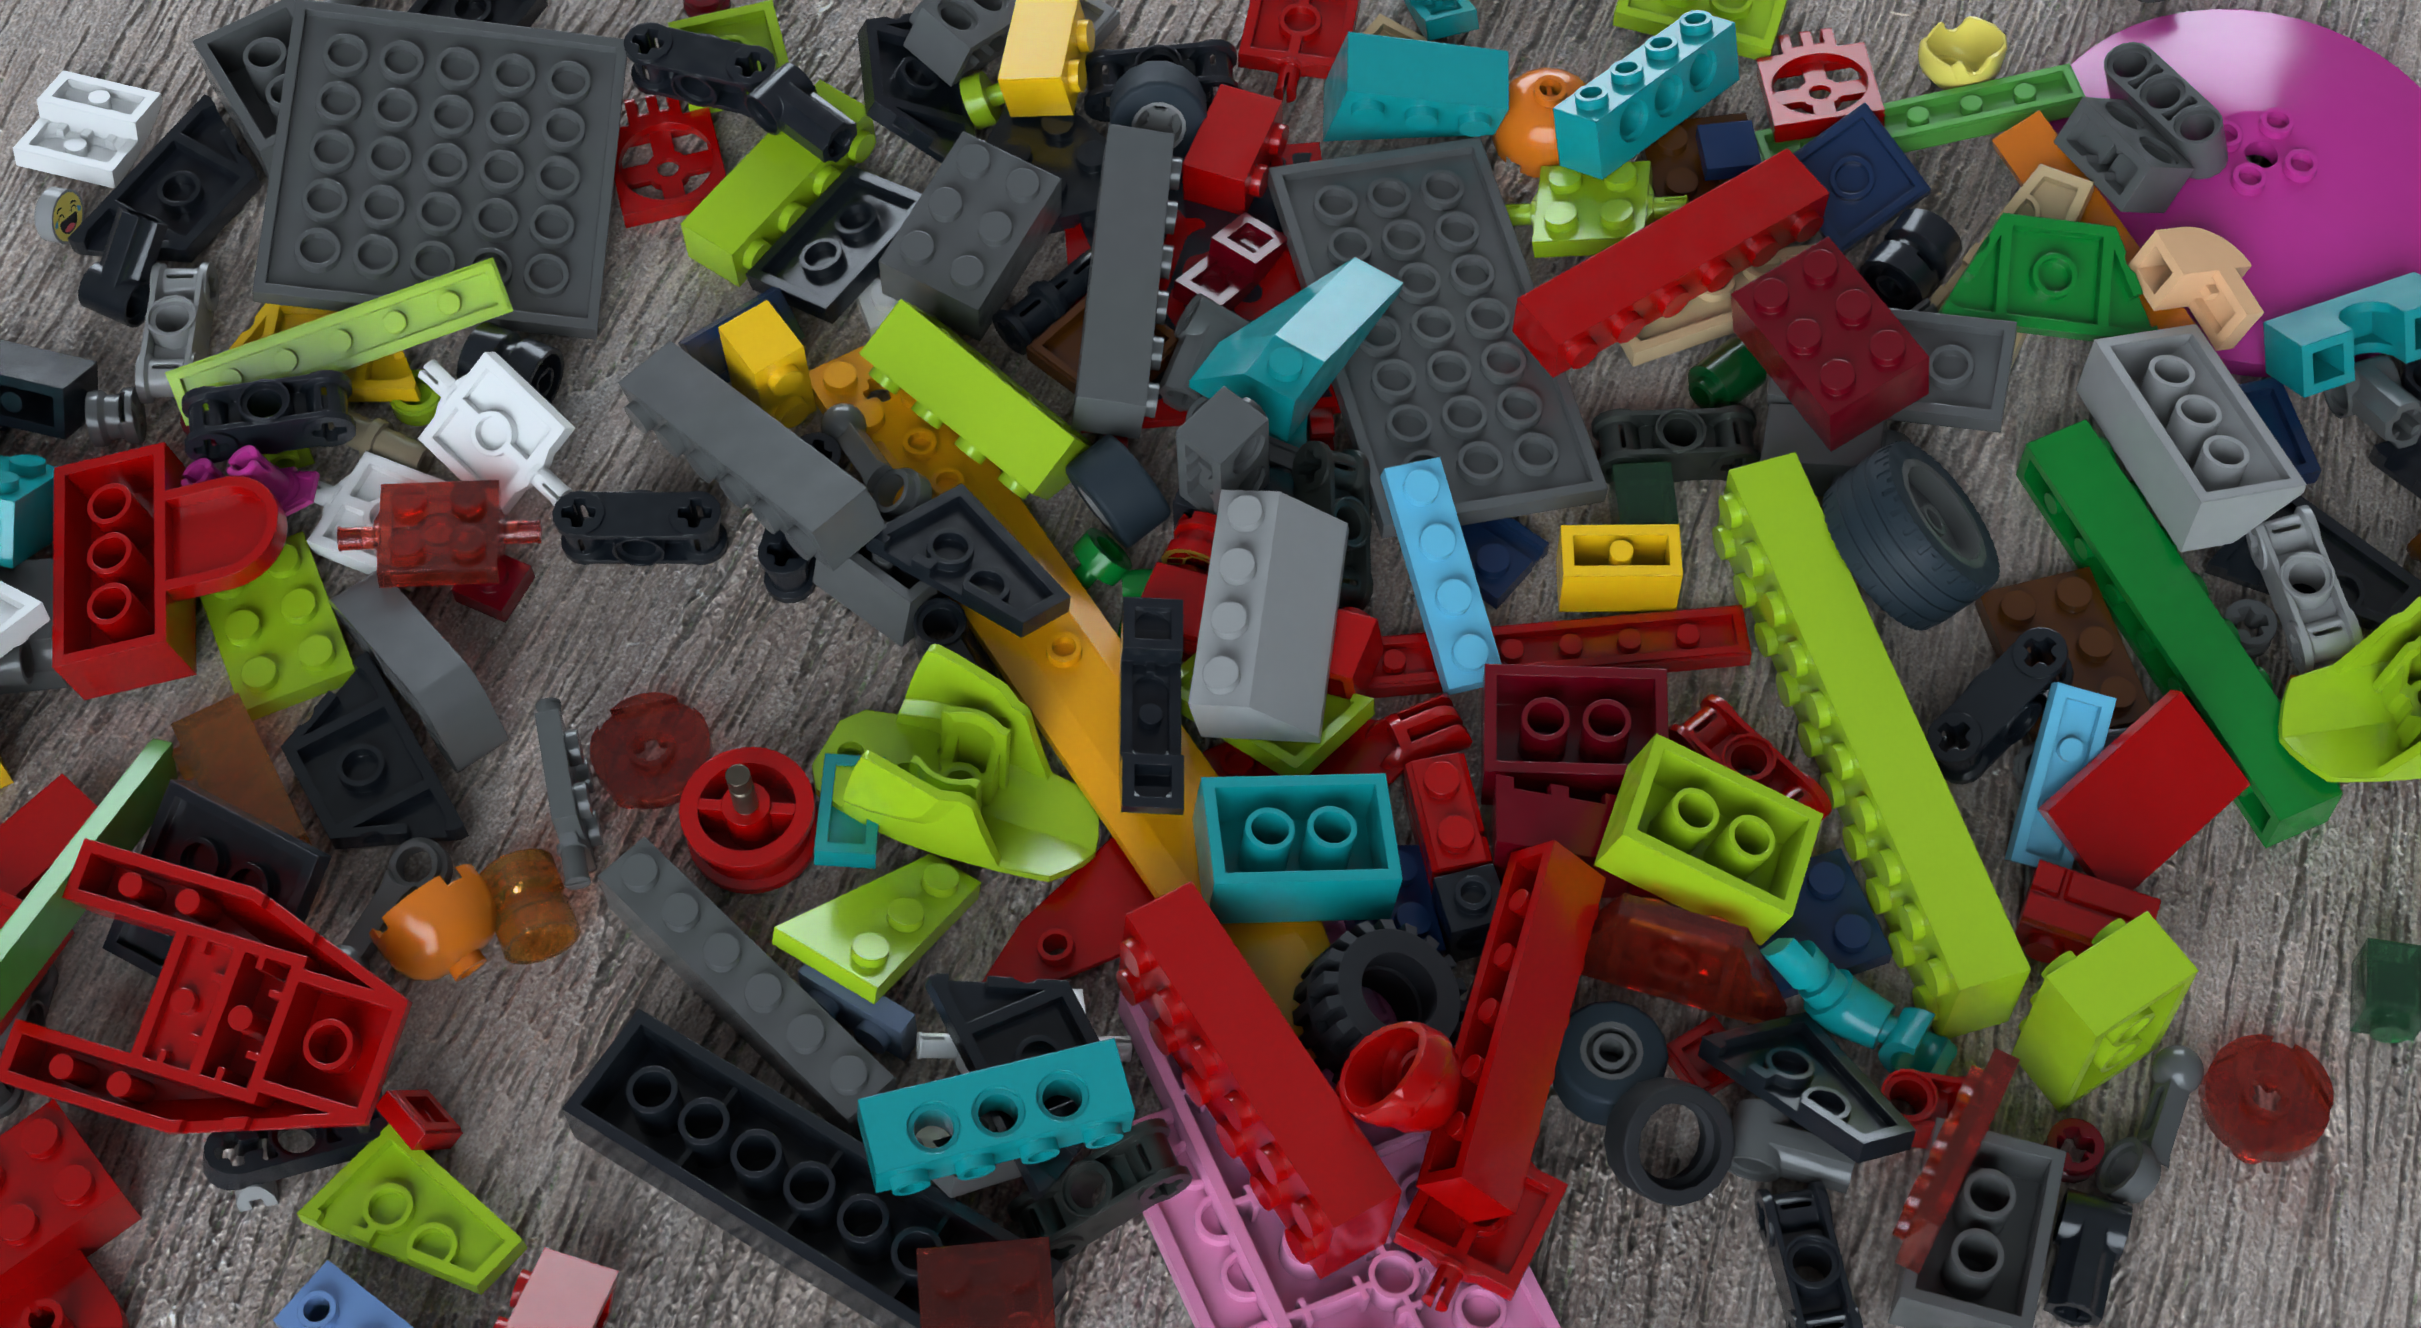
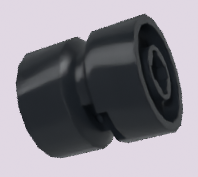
(1912, 258)
(533, 360)

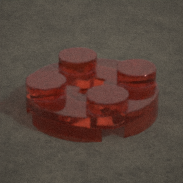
(642, 719)
(2251, 1130)

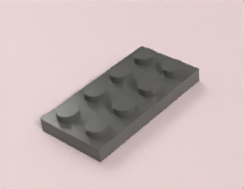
(1966, 370)

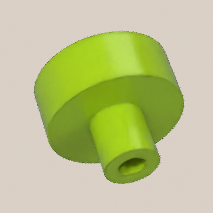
(981, 99)

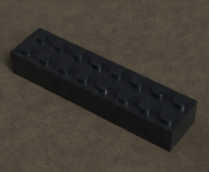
(767, 1171)

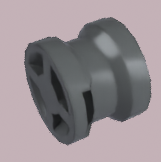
(115, 417)

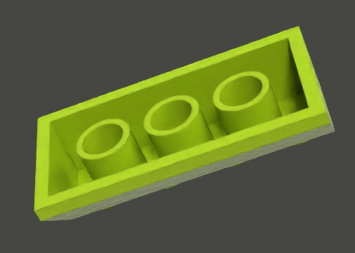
(975, 400)

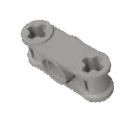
(175, 325)
(2317, 623)

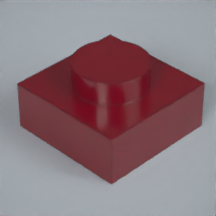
(500, 598)

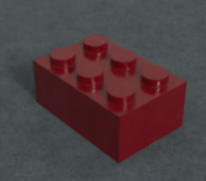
(1830, 343)
(1568, 725)

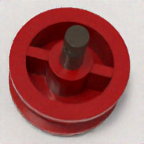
(749, 820)

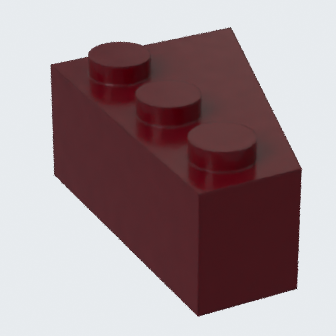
(1532, 818)

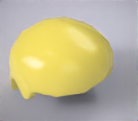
(1962, 54)

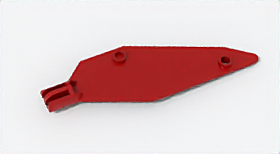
(1092, 903)

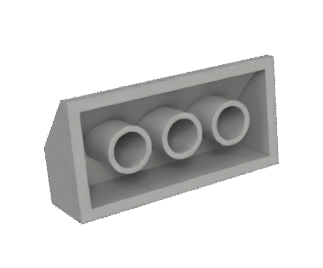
(2187, 435)
(1268, 619)

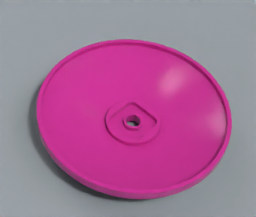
(2341, 147)

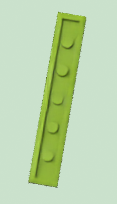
(356, 333)

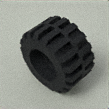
(1390, 962)

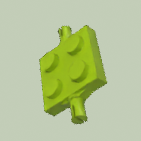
(1587, 214)

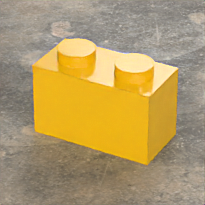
(1045, 58)
(768, 364)
(1619, 568)

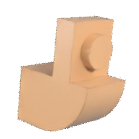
(2200, 273)

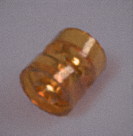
(531, 910)

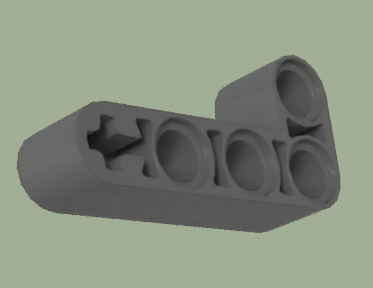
(422, 670)

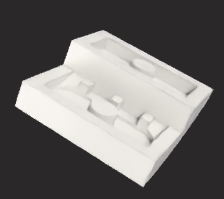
(88, 129)

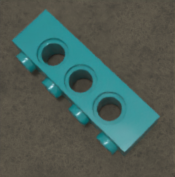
(1646, 94)
(1086, 1074)

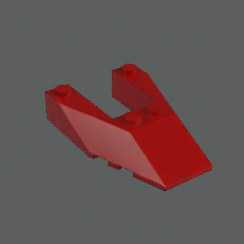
(246, 1021)

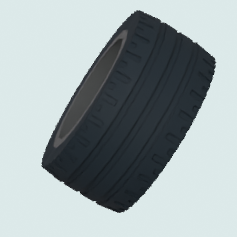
(1910, 536)

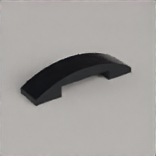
(1151, 706)

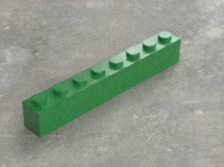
(2173, 623)

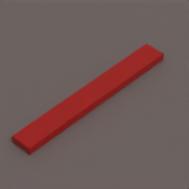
(1643, 640)

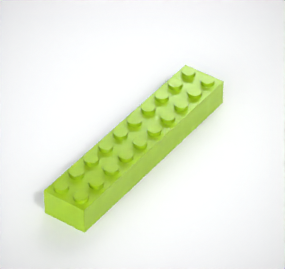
(1869, 750)

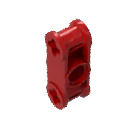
(1728, 740)

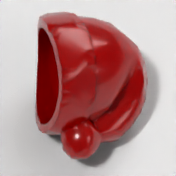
(1402, 1078)

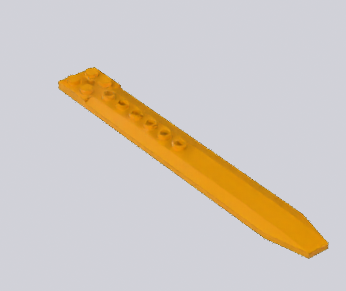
(1069, 675)

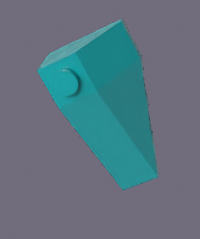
(1299, 345)

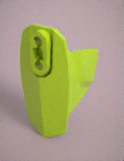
(2362, 711)
(962, 775)

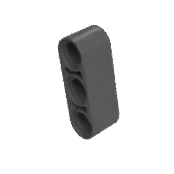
(2169, 106)

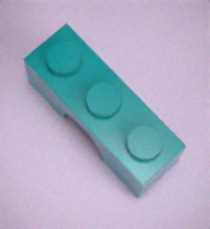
(2318, 344)

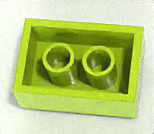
(1709, 838)
(2102, 1009)

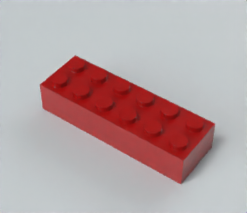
(1256, 1081)

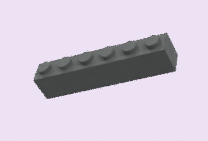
(1124, 283)
(751, 457)
(743, 985)

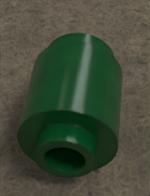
(1725, 376)

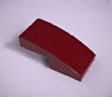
(1235, 263)

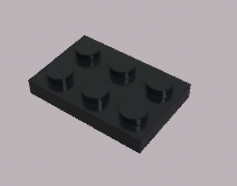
(835, 244)

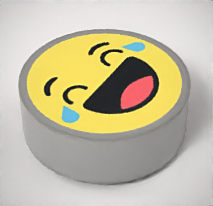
(58, 214)

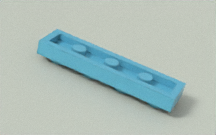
(1440, 573)

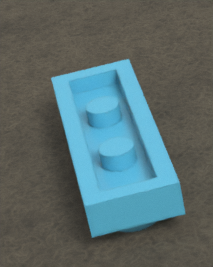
(2067, 740)

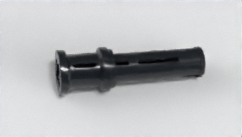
(1043, 305)

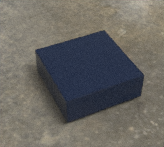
(1727, 149)

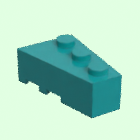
(1413, 89)

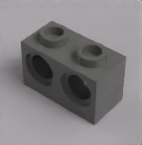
(959, 35)
(2123, 155)
(1222, 449)

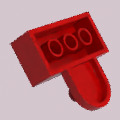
(138, 554)
(53, 1216)

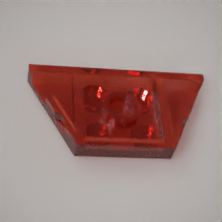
(1682, 959)

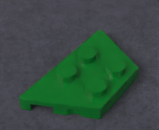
(2052, 280)

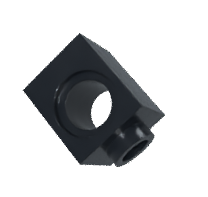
(1465, 909)

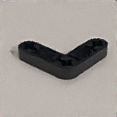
(331, 1147)

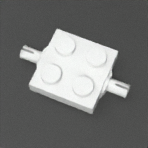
(496, 429)
(357, 504)

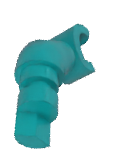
(1857, 1012)

